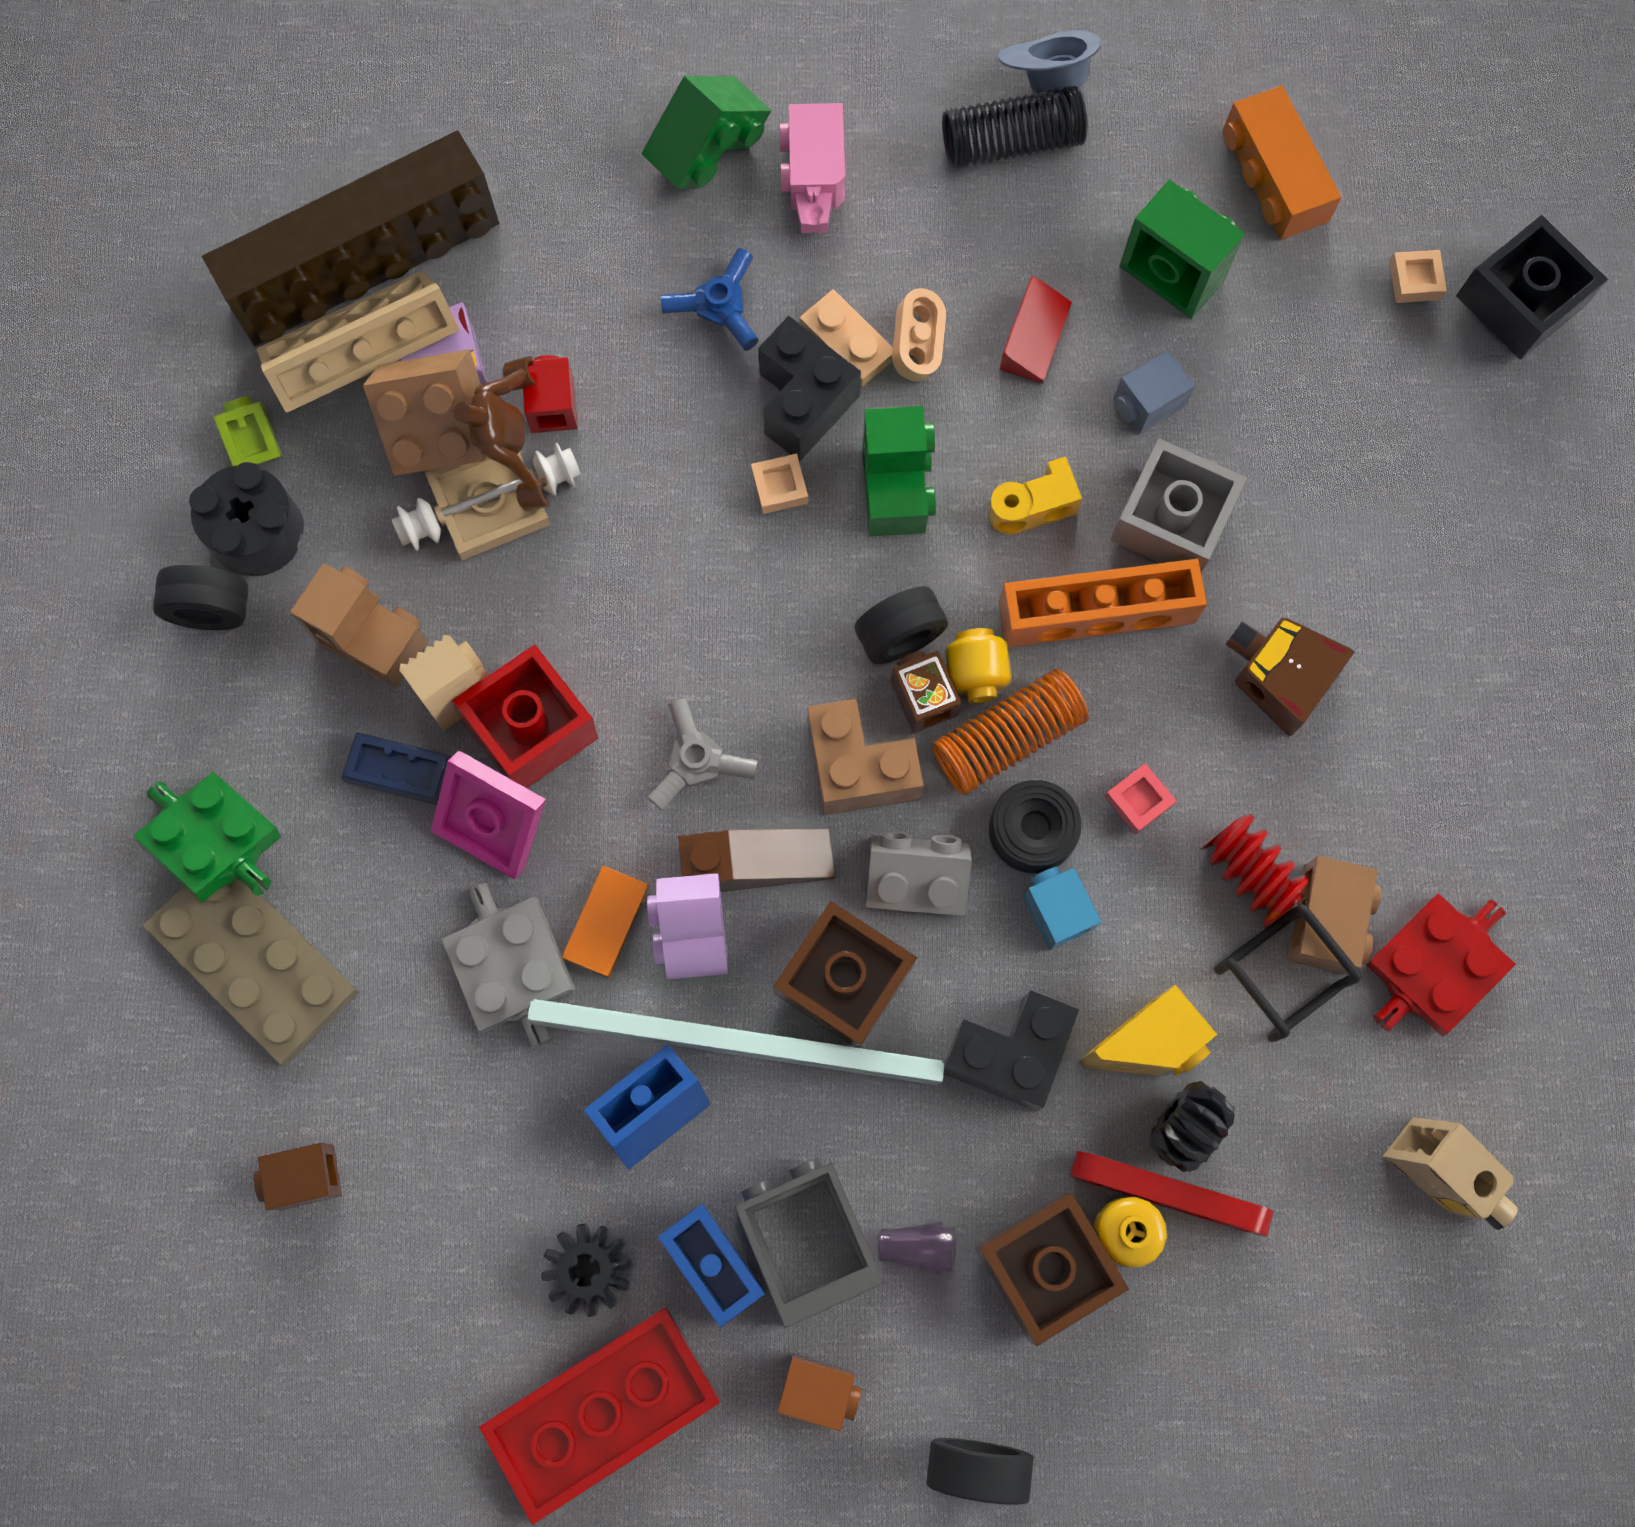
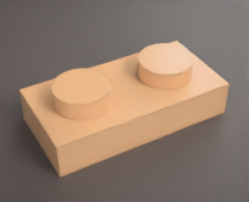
(848, 335)

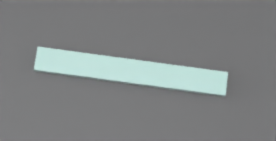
(735, 1042)

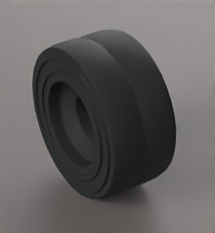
(200, 597)
(901, 625)
(1047, 801)

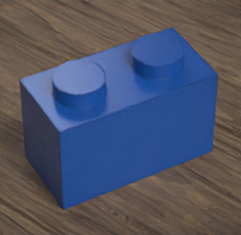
(648, 1106)
(711, 1265)

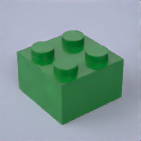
(1181, 248)

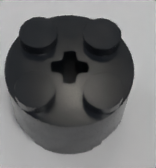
(246, 519)

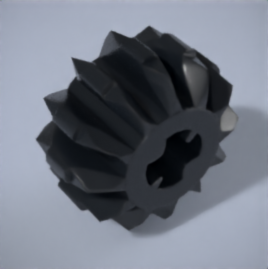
(1192, 1126)
(600, 1282)

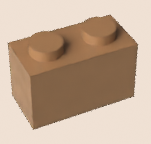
(1342, 900)

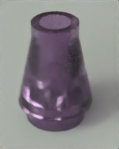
(920, 1247)

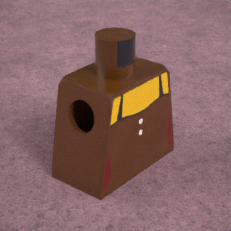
(1287, 669)

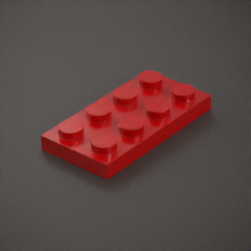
(599, 1415)

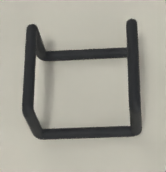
(1283, 1028)

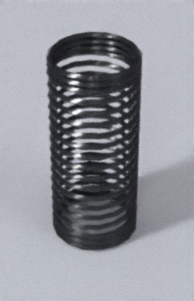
(1072, 131)

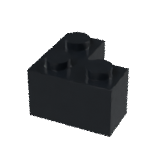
(812, 383)
(1018, 1065)

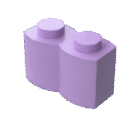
(690, 926)

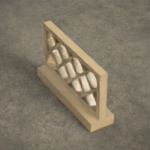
(356, 340)

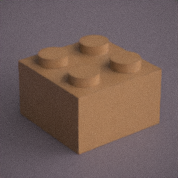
(415, 411)

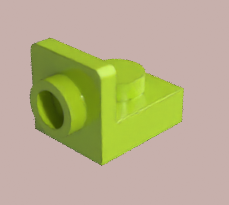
(247, 432)

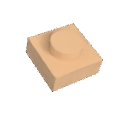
(1417, 276)
(779, 483)

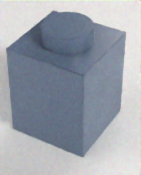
(1153, 392)

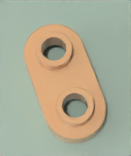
(919, 339)

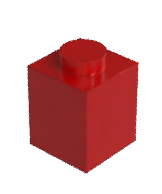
(552, 401)

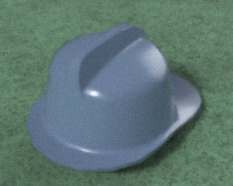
(1054, 60)

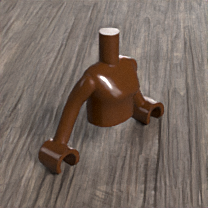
(500, 429)

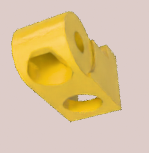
(1036, 502)

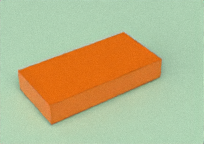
(606, 922)

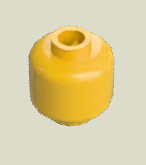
(978, 664)
(1111, 1229)

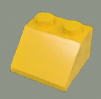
(1156, 1039)

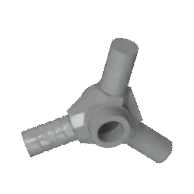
(696, 758)

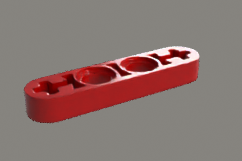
(1172, 1193)

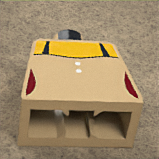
(1454, 1170)

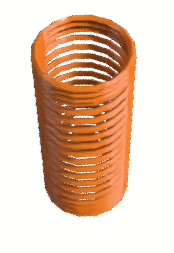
(953, 760)

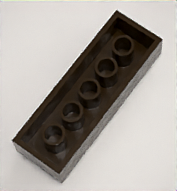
(354, 238)

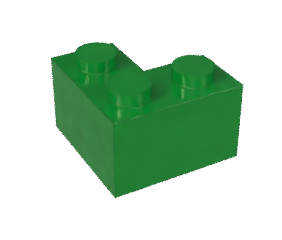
(701, 124)
(894, 459)

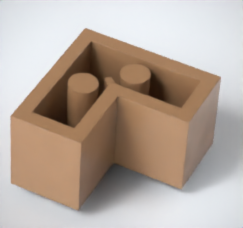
(351, 624)
(857, 774)

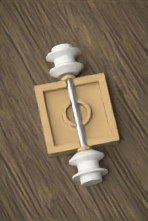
(482, 503)

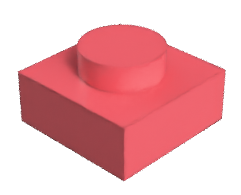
(1140, 798)

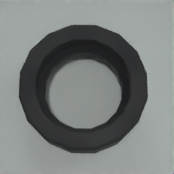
(980, 1471)

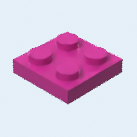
(487, 814)

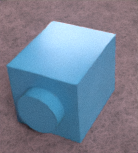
(1060, 906)

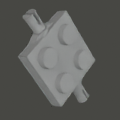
(507, 963)

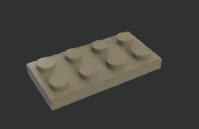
(253, 965)

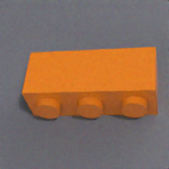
(1281, 162)

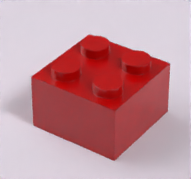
(526, 718)

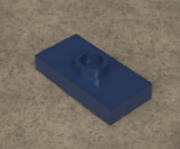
(395, 768)

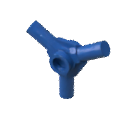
(719, 300)

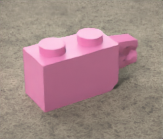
(816, 162)

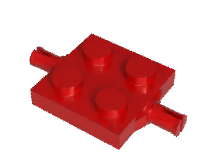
(1440, 965)

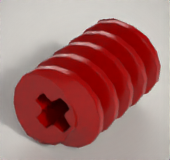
(1257, 869)

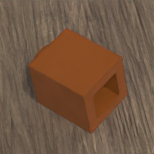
(819, 1393)

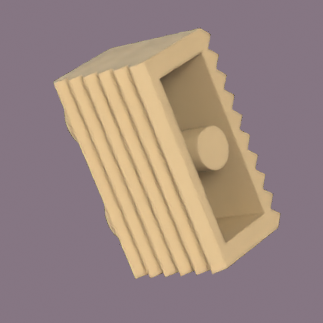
(442, 676)

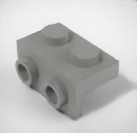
(919, 874)

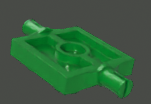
(208, 837)

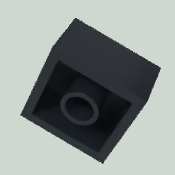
(1531, 287)

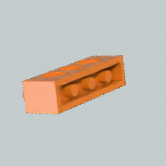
(1101, 603)

